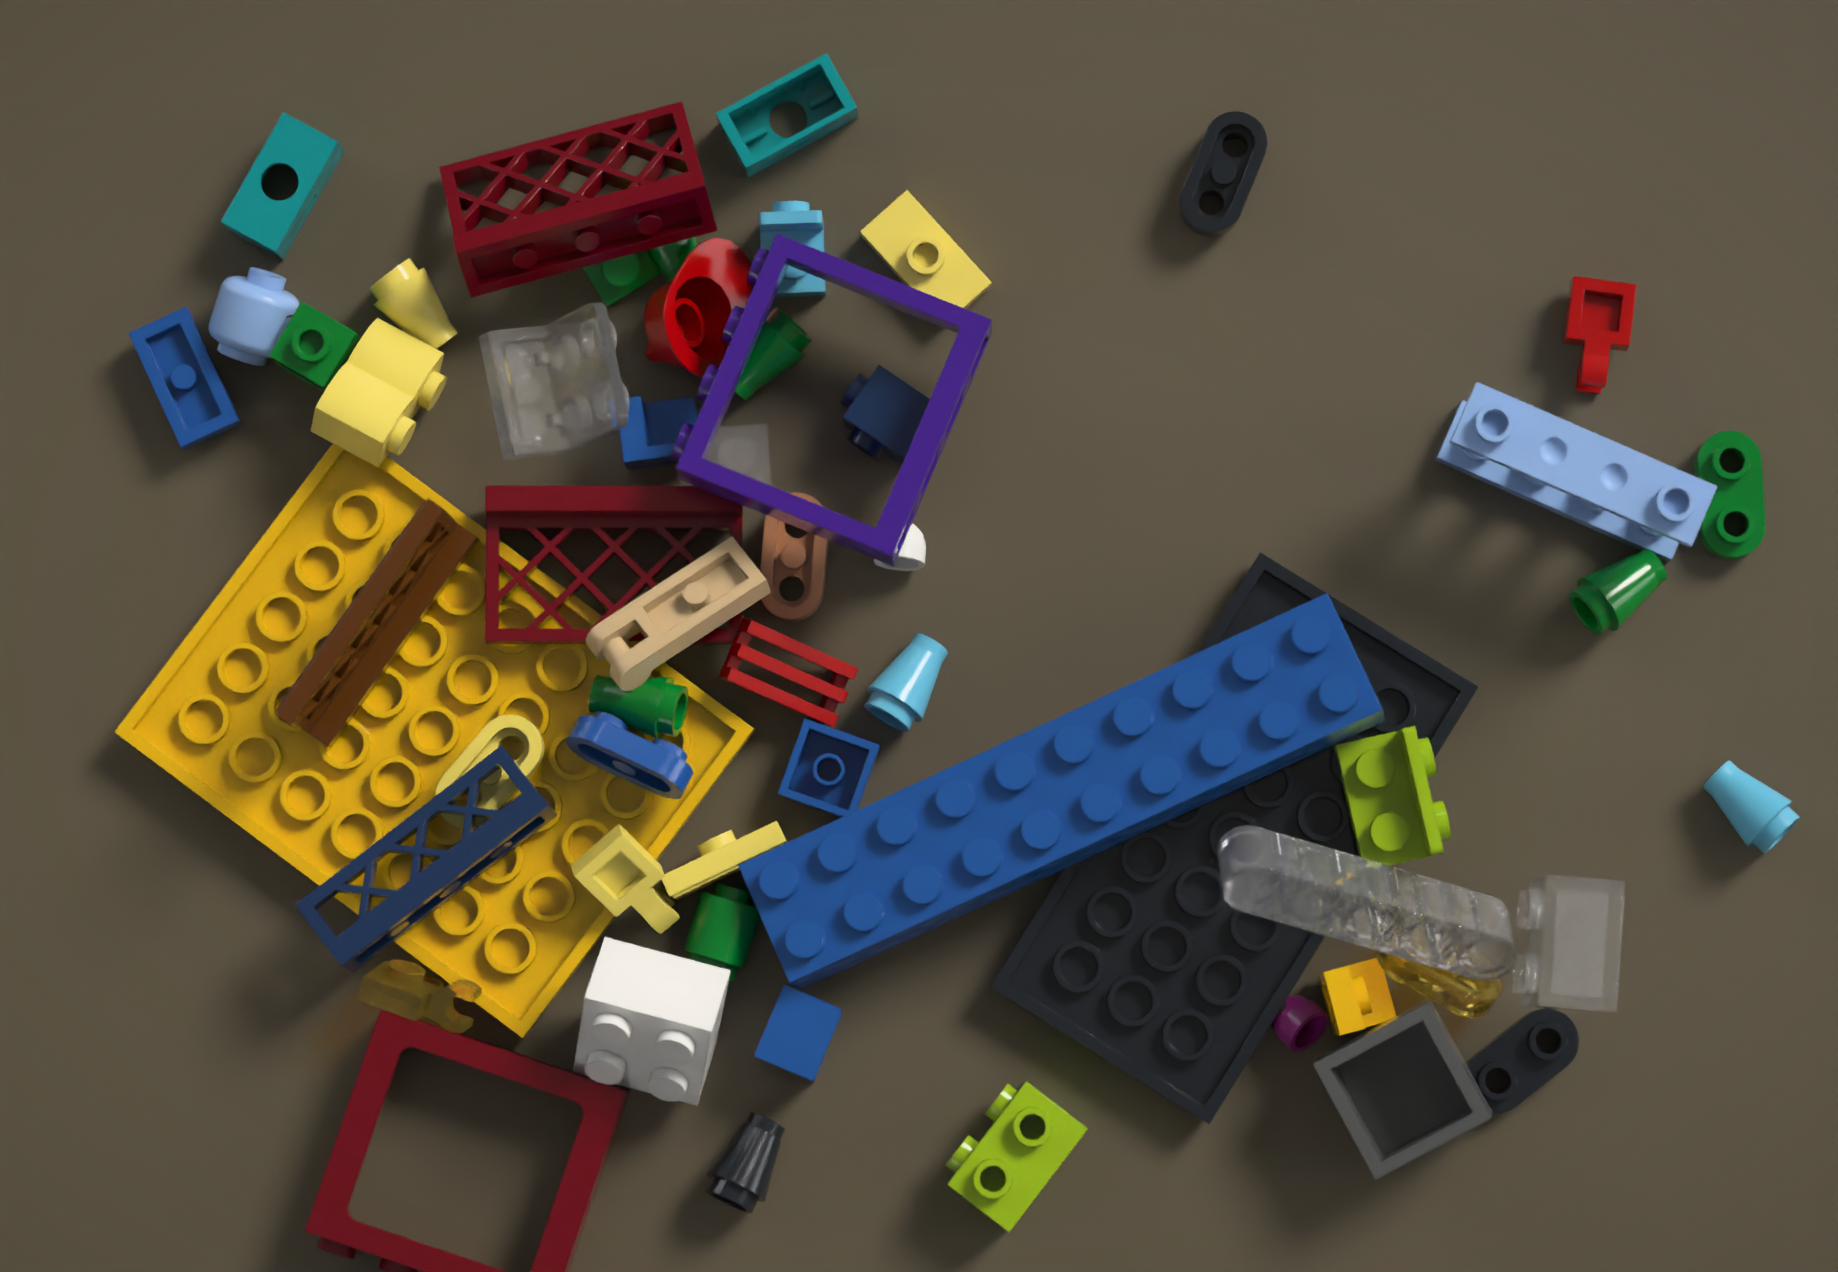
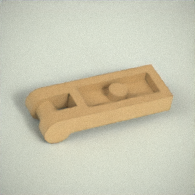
(677, 613)

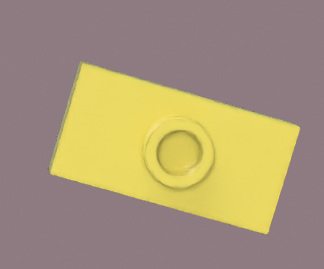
(924, 253)
(721, 858)

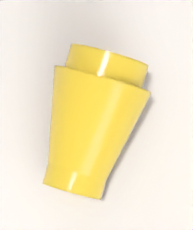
(413, 304)

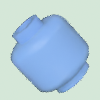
(251, 315)

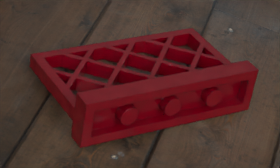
(585, 226)
(596, 511)

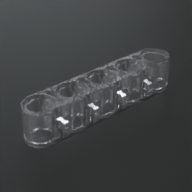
(1366, 903)

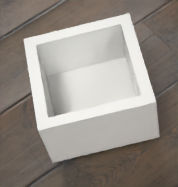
(650, 1021)

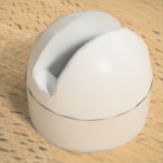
(912, 553)

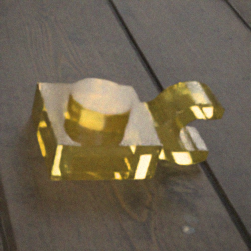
(408, 992)

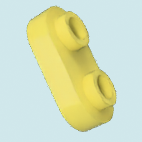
(498, 787)

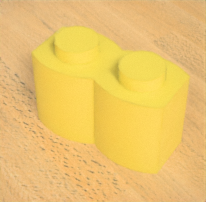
(378, 393)

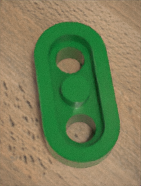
(1736, 494)

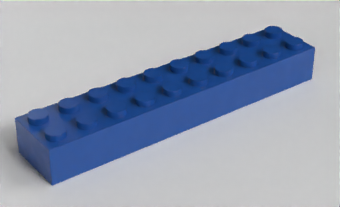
(1062, 792)

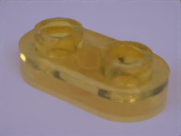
(1453, 991)

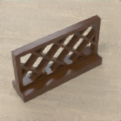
(377, 624)

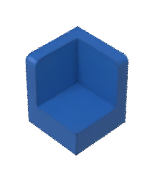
(654, 430)
(798, 1033)

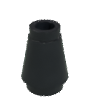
(746, 1164)

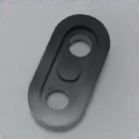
(1223, 175)
(1521, 1060)

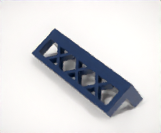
(439, 880)

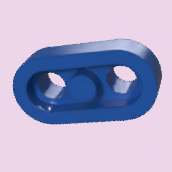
(610, 746)

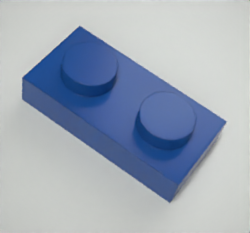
(185, 378)

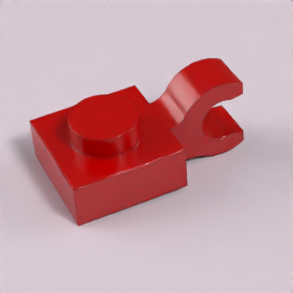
(1599, 320)

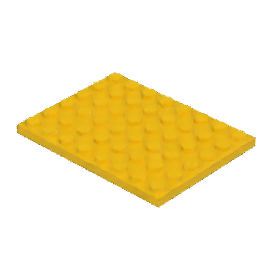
(320, 807)

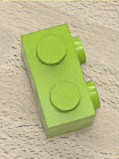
(1015, 1154)

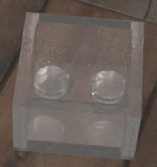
(1570, 943)

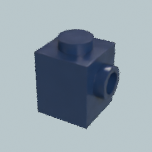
(883, 414)

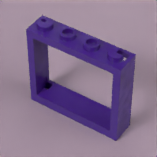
(929, 440)

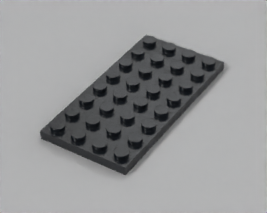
(1138, 939)

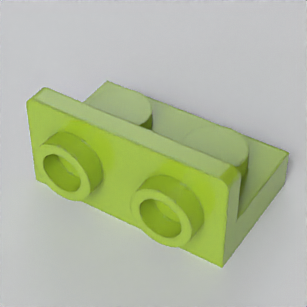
(1392, 797)

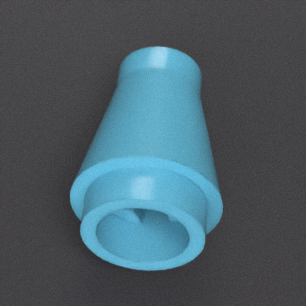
(905, 686)
(1752, 807)

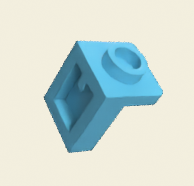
(800, 224)

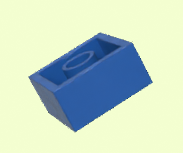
(828, 769)

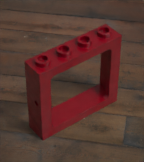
(391, 1036)

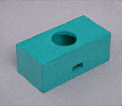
(812, 87)
(276, 223)

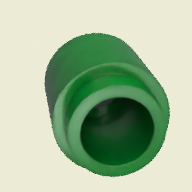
(723, 929)

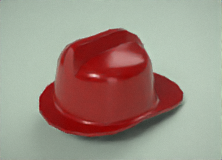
(691, 311)

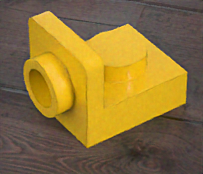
(1356, 996)

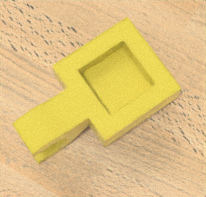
(625, 875)

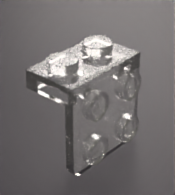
(555, 384)

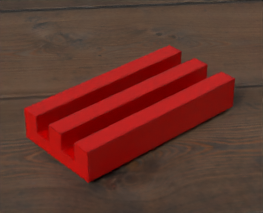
(832, 692)

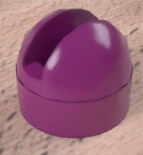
(1300, 1023)

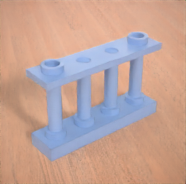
(1575, 472)

